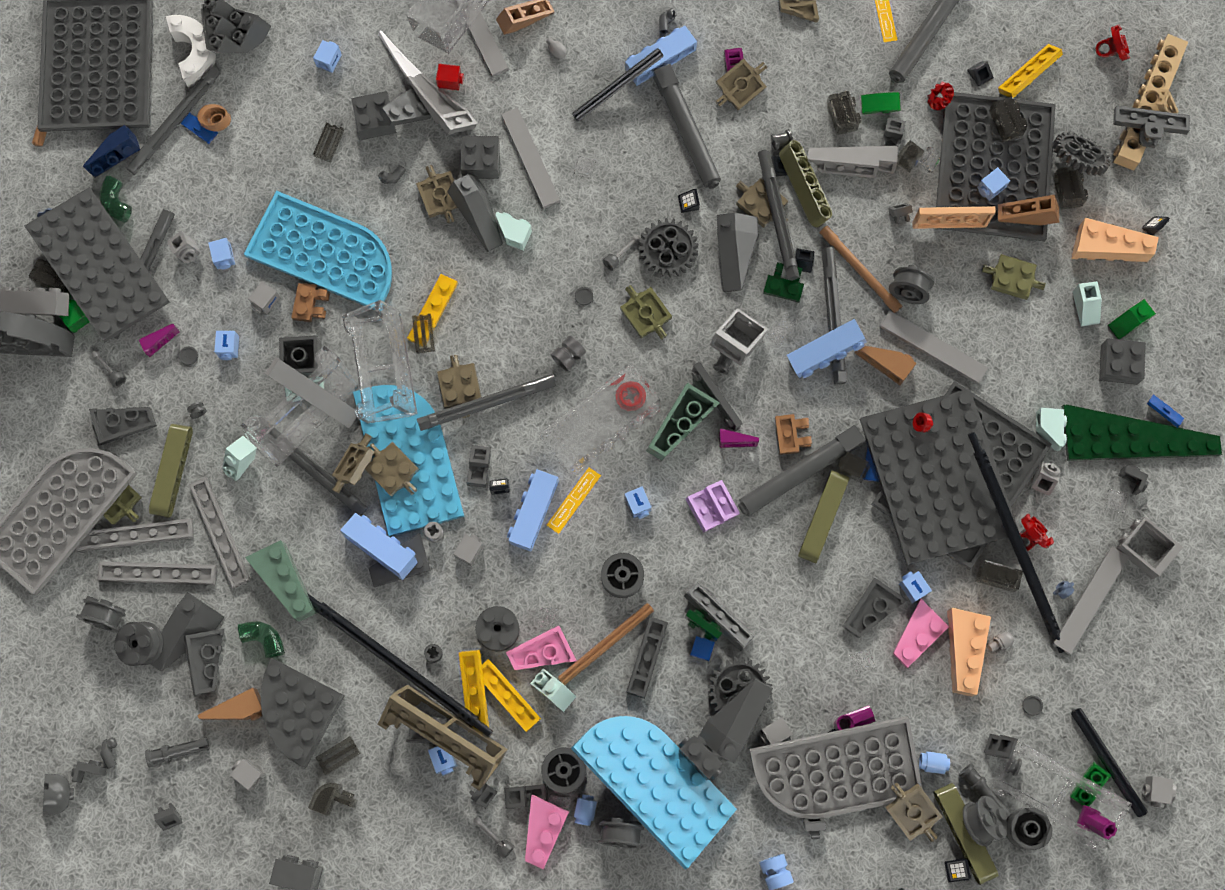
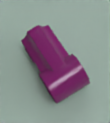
(856, 718)
(1096, 822)

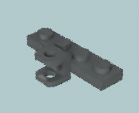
(1151, 123)

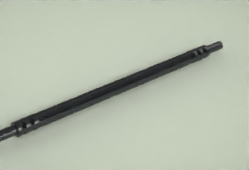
(1015, 539)
(400, 666)

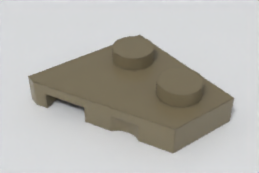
(800, 8)

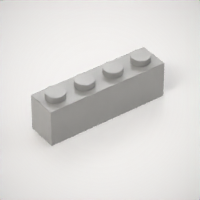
(34, 302)

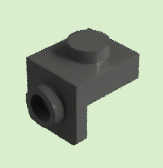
(1134, 475)
(92, 767)

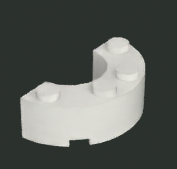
(200, 59)

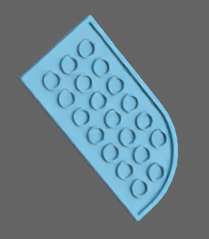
(322, 250)
(435, 483)
(656, 784)

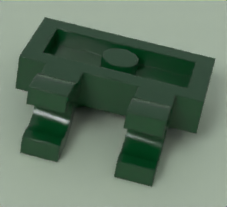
(782, 287)
(710, 629)

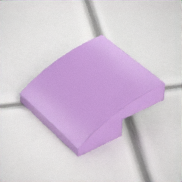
(712, 506)

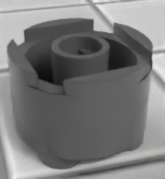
(1038, 823)

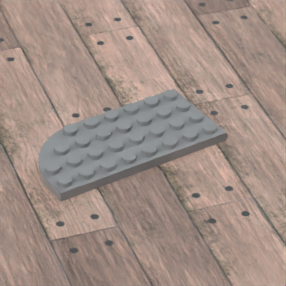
(59, 513)
(838, 769)

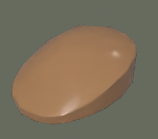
(214, 117)

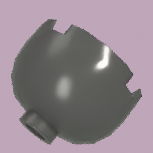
(56, 794)

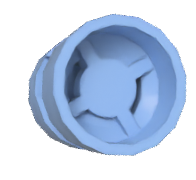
(776, 872)

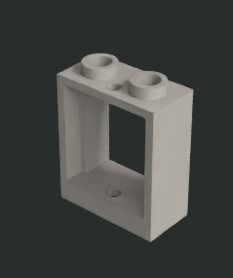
(730, 346)
(1158, 534)

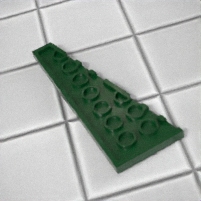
(1113, 436)

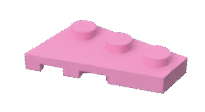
(919, 633)
(542, 650)
(543, 830)

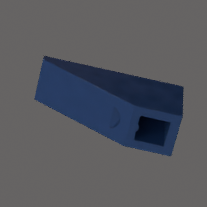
(112, 151)

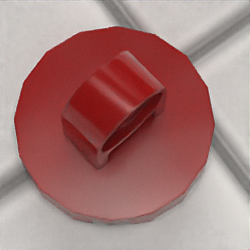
(1117, 45)
(1035, 532)

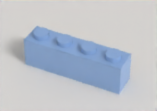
(674, 48)
(826, 349)
(533, 510)
(379, 546)

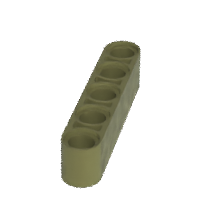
(805, 183)
(170, 470)
(823, 516)
(977, 855)

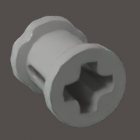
(430, 527)

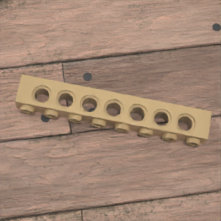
(1174, 49)

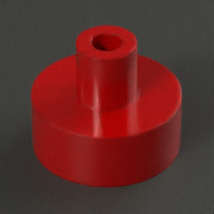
(922, 422)

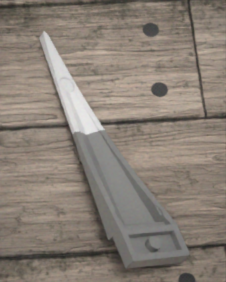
(441, 107)

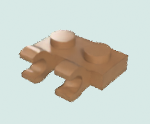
(305, 302)
(787, 434)

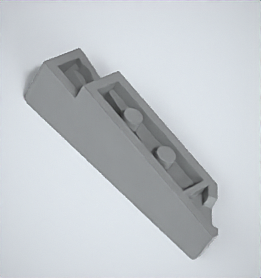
(855, 160)

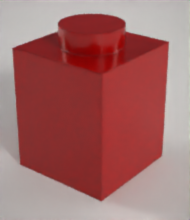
(449, 77)

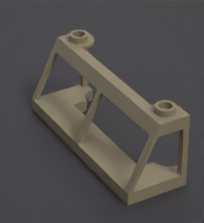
(403, 710)

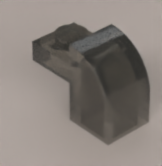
(326, 796)

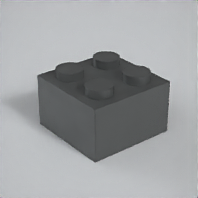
(367, 115)
(480, 156)
(300, 353)
(1122, 361)
(296, 875)

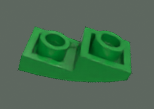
(881, 102)
(1095, 774)

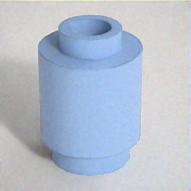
(934, 762)
(585, 810)

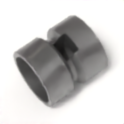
(568, 353)

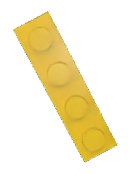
(1030, 71)
(435, 305)
(473, 684)
(508, 696)

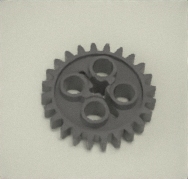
(1081, 154)
(682, 239)
(732, 673)

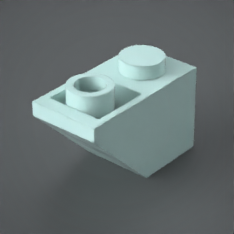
(514, 231)
(1088, 303)
(1051, 425)
(238, 457)
(553, 689)

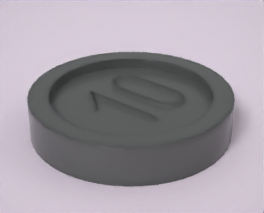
(584, 296)
(188, 355)
(1032, 705)

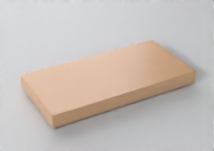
(953, 217)

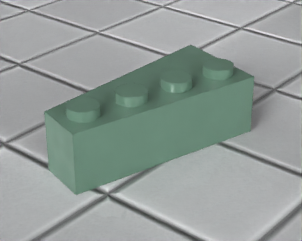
(684, 416)
(282, 577)

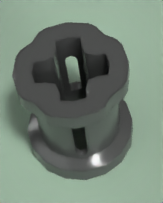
(781, 139)
(723, 364)

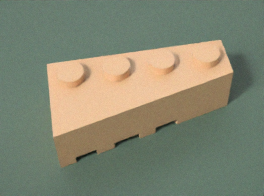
(1112, 243)
(967, 648)

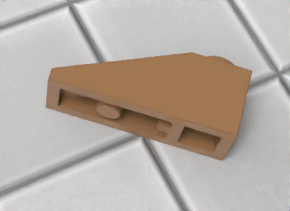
(523, 15)
(1030, 211)
(889, 362)
(241, 707)

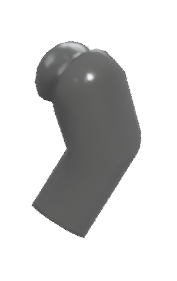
(665, 18)
(388, 178)
(106, 752)

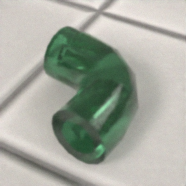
(109, 199)
(264, 634)

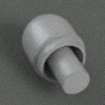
(556, 48)
(1001, 642)

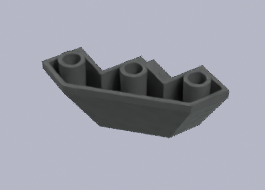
(231, 29)

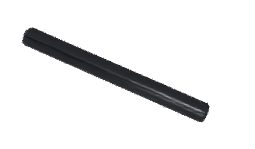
(618, 84)
(1109, 762)

